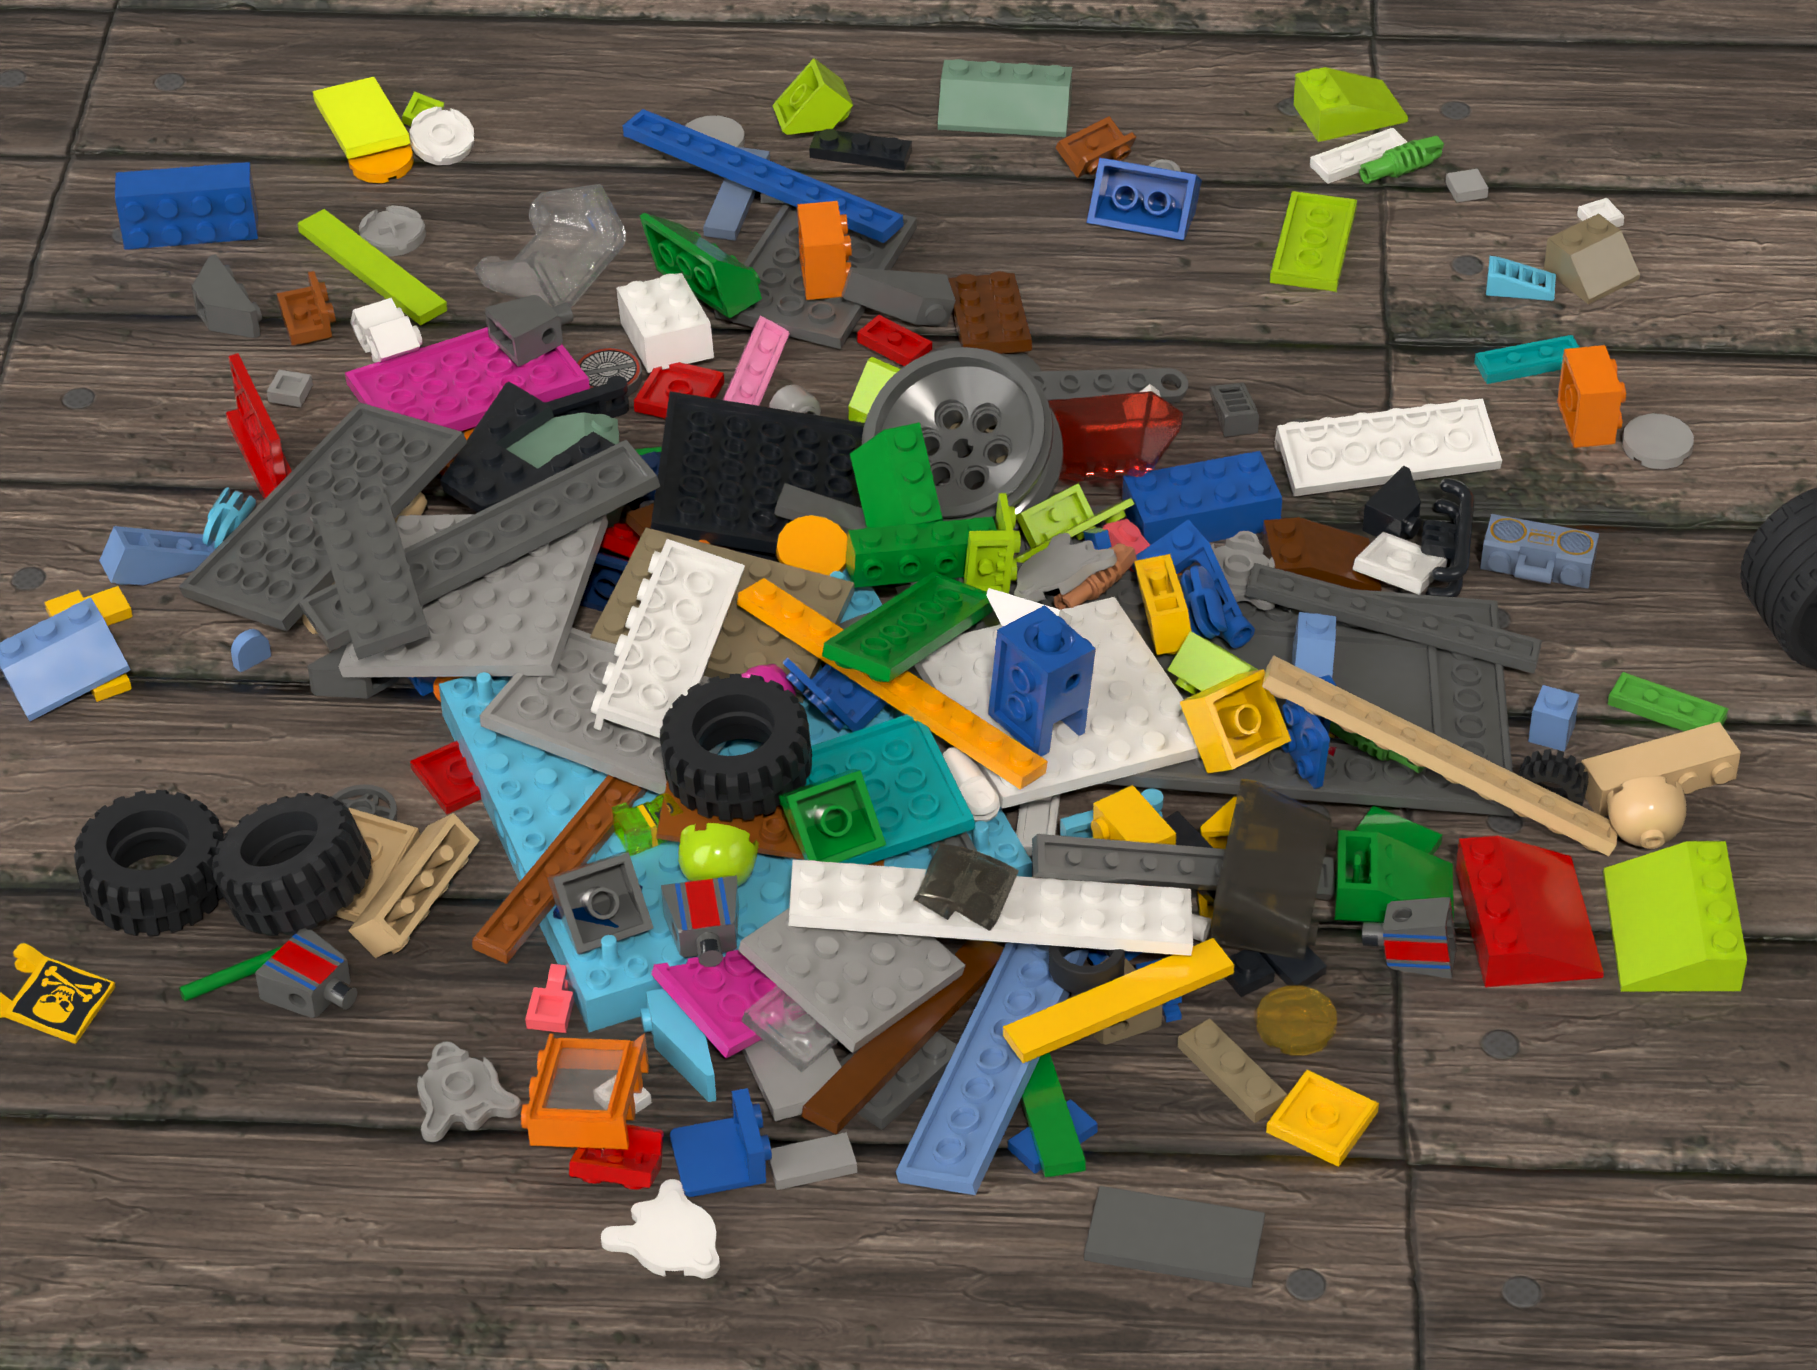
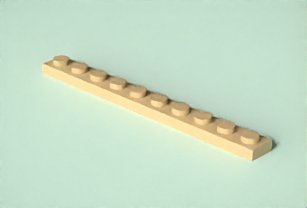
(1439, 755)

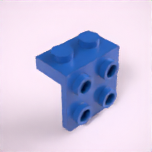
(836, 696)
(1309, 740)
(723, 1151)

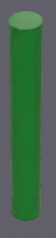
(225, 976)

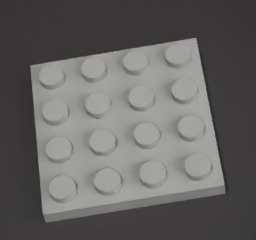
(851, 979)

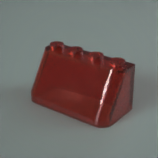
(1114, 434)

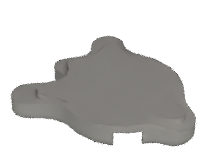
(1237, 564)
(1061, 567)
(461, 1091)

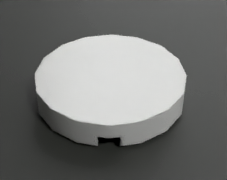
(441, 136)

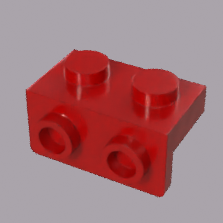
(630, 1167)

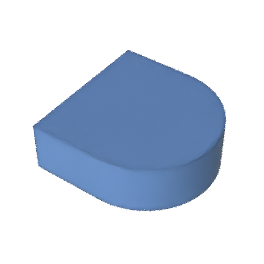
(249, 649)

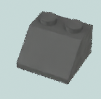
(609, 889)

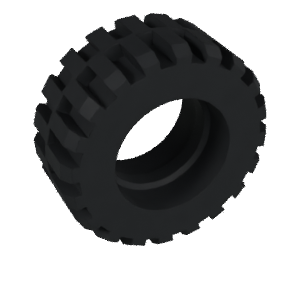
(731, 711)
(140, 829)
(292, 864)

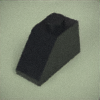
(1394, 507)

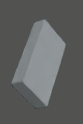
(812, 1161)

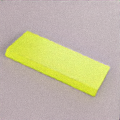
(361, 117)

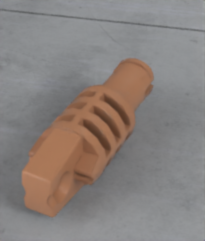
(1100, 581)

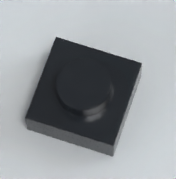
(1250, 972)

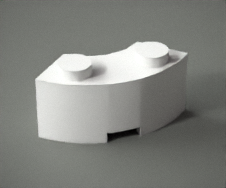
(385, 330)

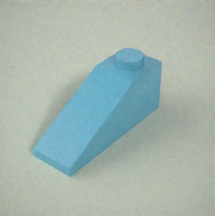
(679, 1041)

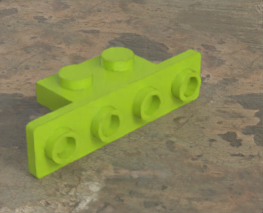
(1060, 514)

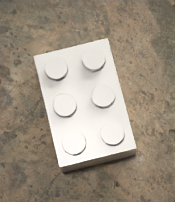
(665, 322)

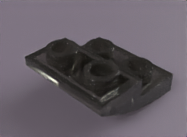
(967, 884)

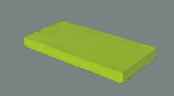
(1313, 241)

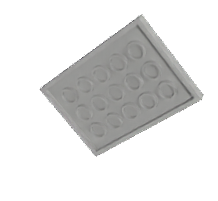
(558, 717)

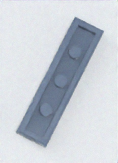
(731, 206)

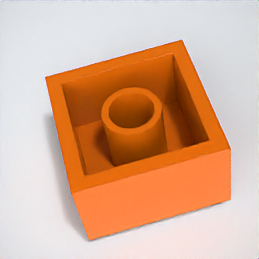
(823, 249)
(1590, 396)

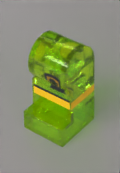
(638, 825)

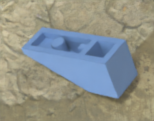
(151, 555)
(1314, 643)

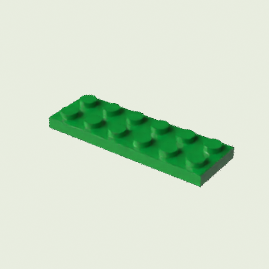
(908, 627)

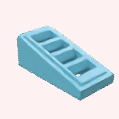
(1518, 280)

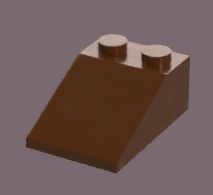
(1316, 552)

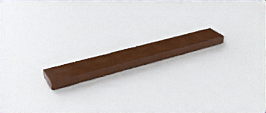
(890, 1050)

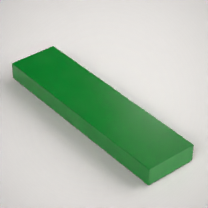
(1051, 1122)

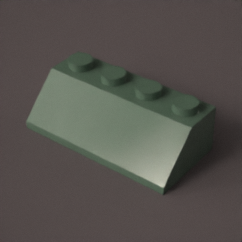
(1005, 98)

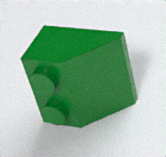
(833, 818)

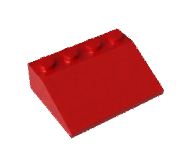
(1525, 913)

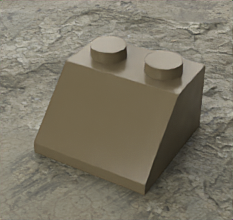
(1591, 259)

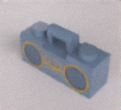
(1539, 551)

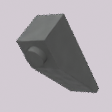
(902, 294)

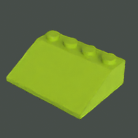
(1676, 920)

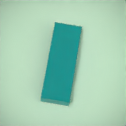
(1523, 359)

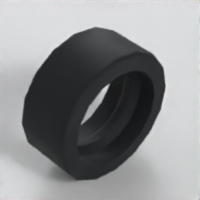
(1083, 978)

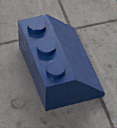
(1144, 199)

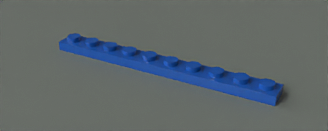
(759, 173)

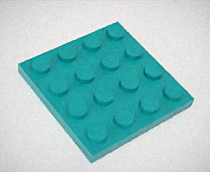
(906, 782)

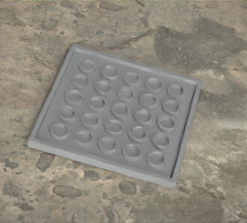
(498, 623)

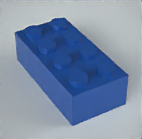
(186, 205)
(1213, 494)

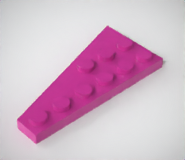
(717, 997)

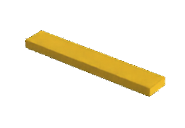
(1117, 1000)

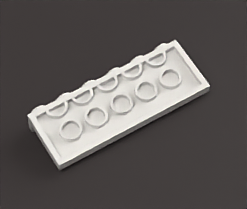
(1374, 446)
(667, 636)

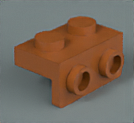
(1096, 141)
(306, 312)

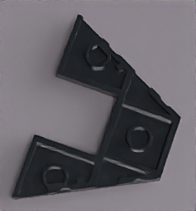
(489, 472)

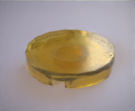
(1296, 1020)

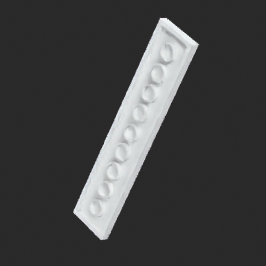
(1034, 913)

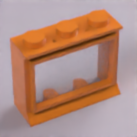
(585, 1092)

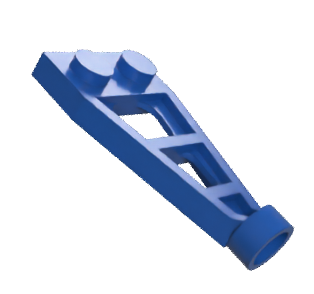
(1190, 546)

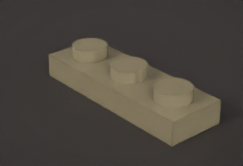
(1231, 1070)

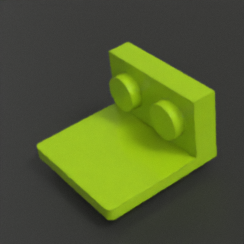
(992, 552)

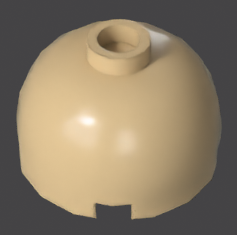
(1647, 811)

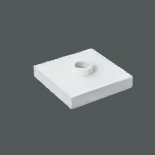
(1398, 563)

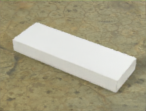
(1347, 158)

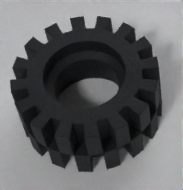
(1558, 771)

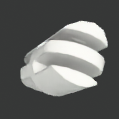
(973, 784)

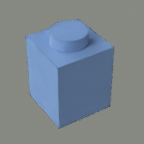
(1553, 718)

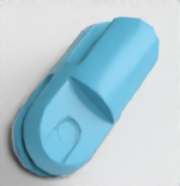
(226, 516)

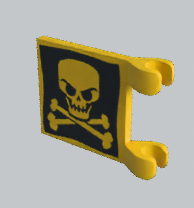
(55, 996)

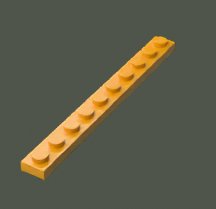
(905, 692)

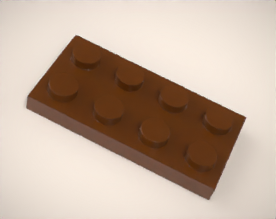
(990, 313)

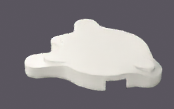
(668, 1235)

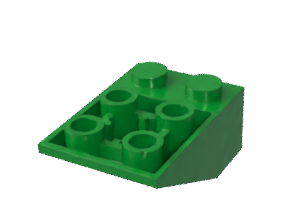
(1380, 870)

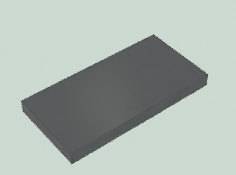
(1175, 1236)

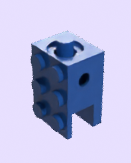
(1040, 678)

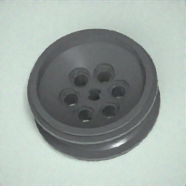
(980, 392)

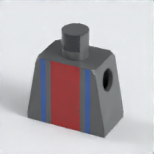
(703, 917)
(1416, 936)
(306, 976)

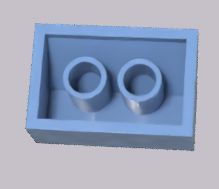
(60, 659)

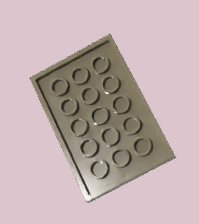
(743, 637)

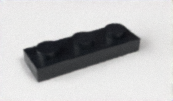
(861, 149)

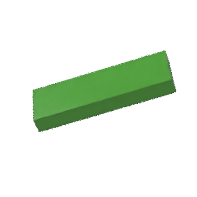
(1664, 704)

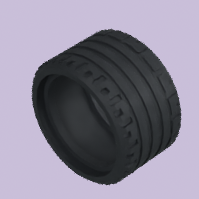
(1782, 576)

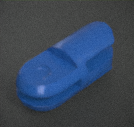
(1203, 603)

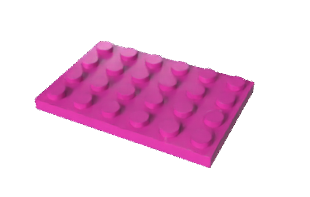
(460, 379)

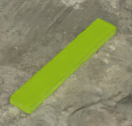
(372, 266)

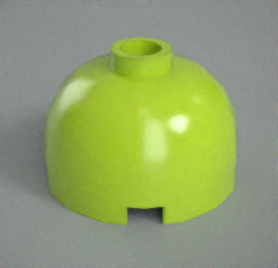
(716, 853)

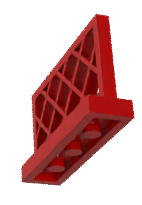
(255, 432)

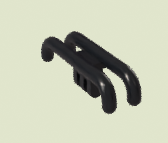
(1449, 539)

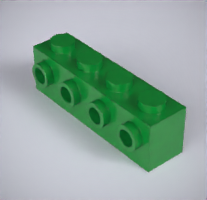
(920, 545)

